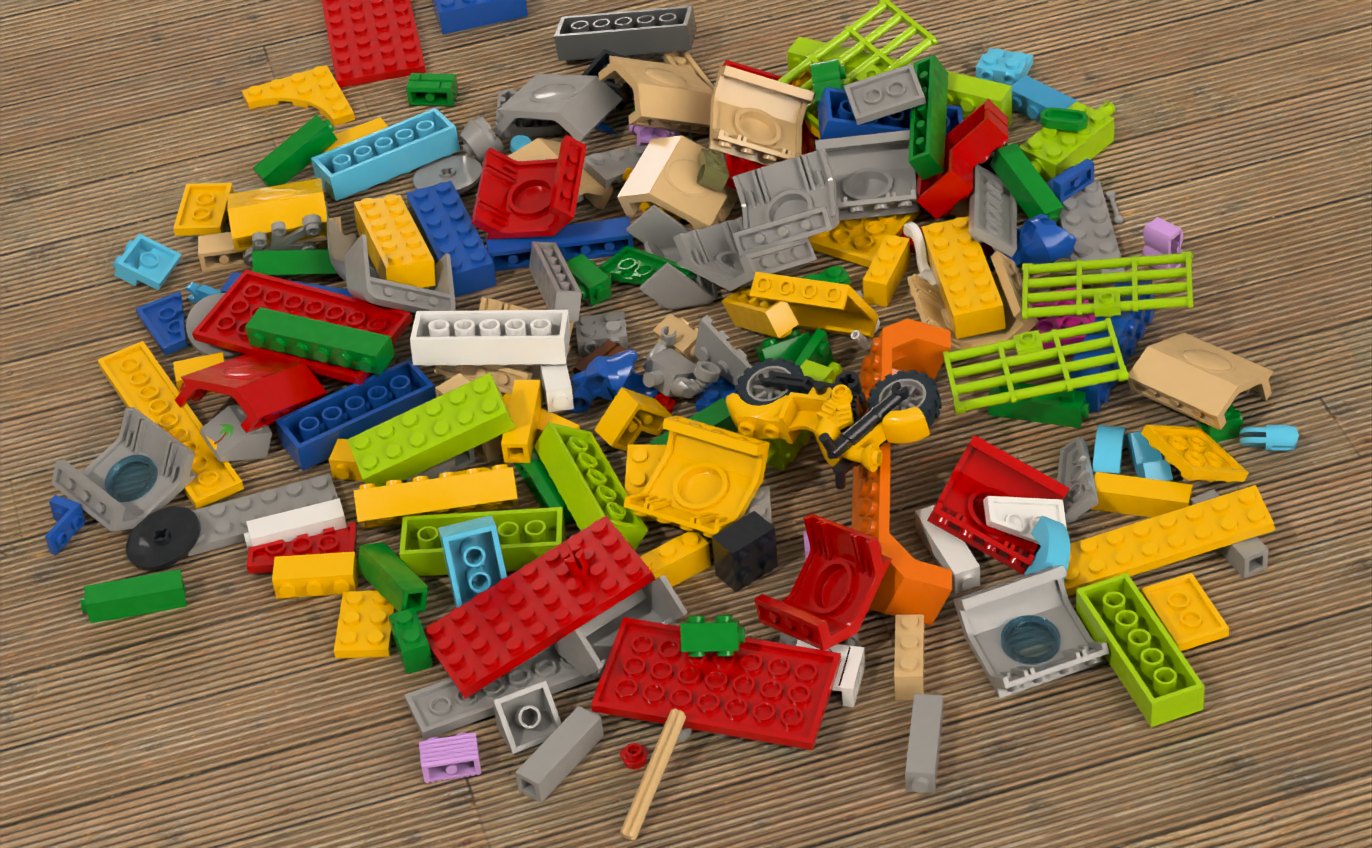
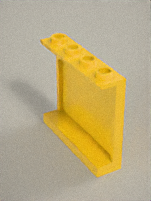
(818, 303)

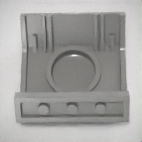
(571, 100)
(872, 174)
(786, 202)
(714, 256)

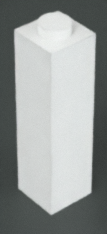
(556, 387)
(295, 522)
(948, 552)

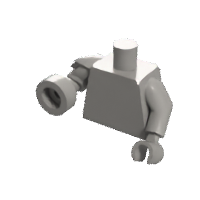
(674, 373)

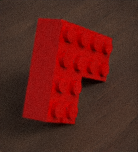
(964, 148)

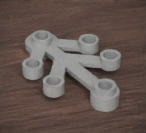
(311, 226)

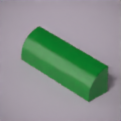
(541, 485)

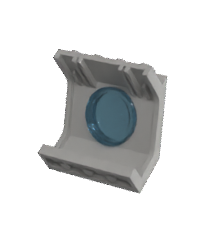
(131, 476)
(1027, 631)

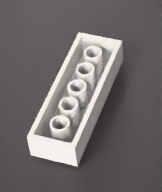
(490, 337)

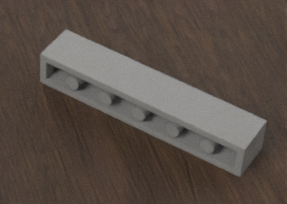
(554, 279)

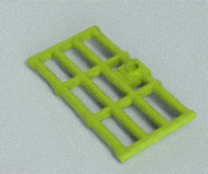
(867, 68)
(1107, 300)
(1030, 350)

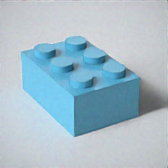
(472, 557)

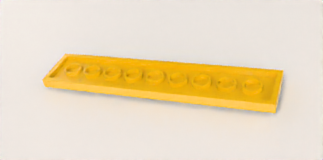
(147, 388)

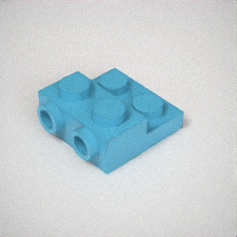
(1003, 66)
(146, 262)

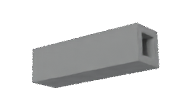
(1245, 556)
(924, 743)
(559, 754)

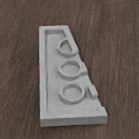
(715, 348)
(1077, 474)

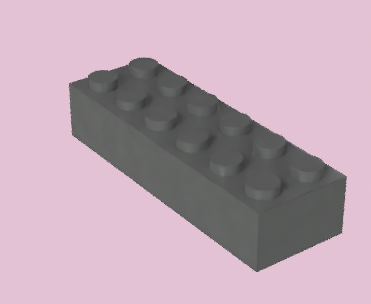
(626, 33)

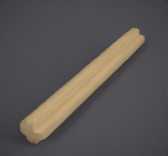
(653, 774)

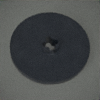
(163, 538)

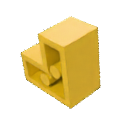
(629, 416)

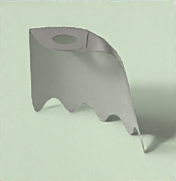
(339, 245)

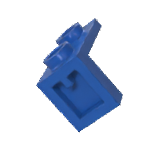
(69, 521)

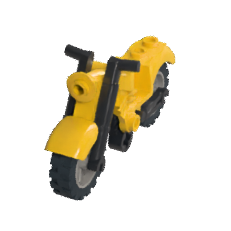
(834, 411)

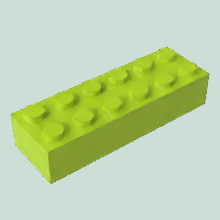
(432, 432)
(587, 480)
(521, 534)
(1140, 650)

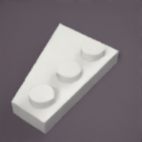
(1021, 515)

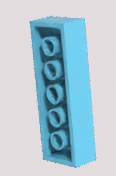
(386, 154)

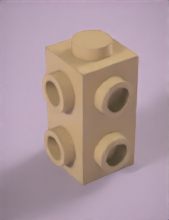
(685, 336)

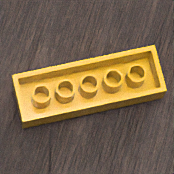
(394, 241)
(963, 278)
(443, 495)

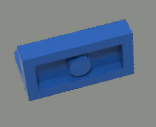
(1072, 180)

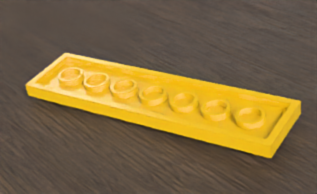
(1168, 538)

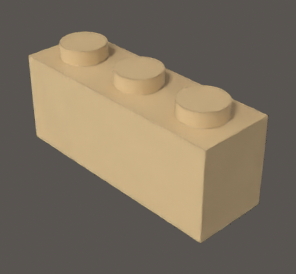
(909, 656)

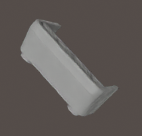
(669, 285)
(394, 294)
(592, 642)

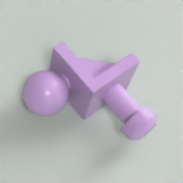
(645, 134)

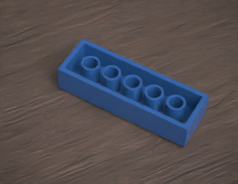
(838, 121)
(449, 230)
(1128, 329)
(314, 429)

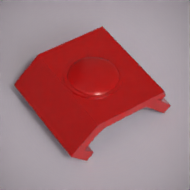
(528, 196)
(259, 384)
(984, 473)
(831, 587)

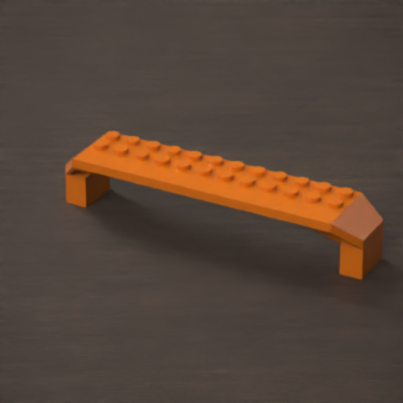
(908, 584)

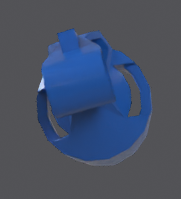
(1040, 242)
(605, 378)

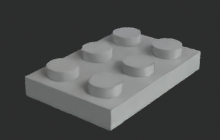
(884, 94)

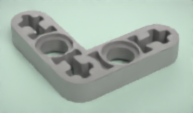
(540, 128)

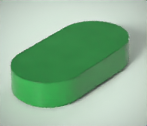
(1063, 119)

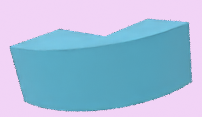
(1108, 449)
(1147, 460)
(1054, 545)

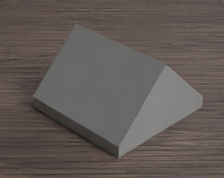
(526, 716)

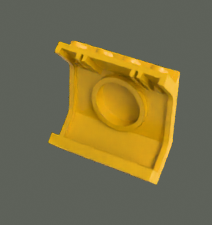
(259, 208)
(702, 477)

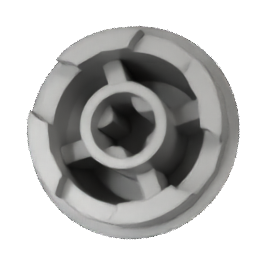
(479, 138)

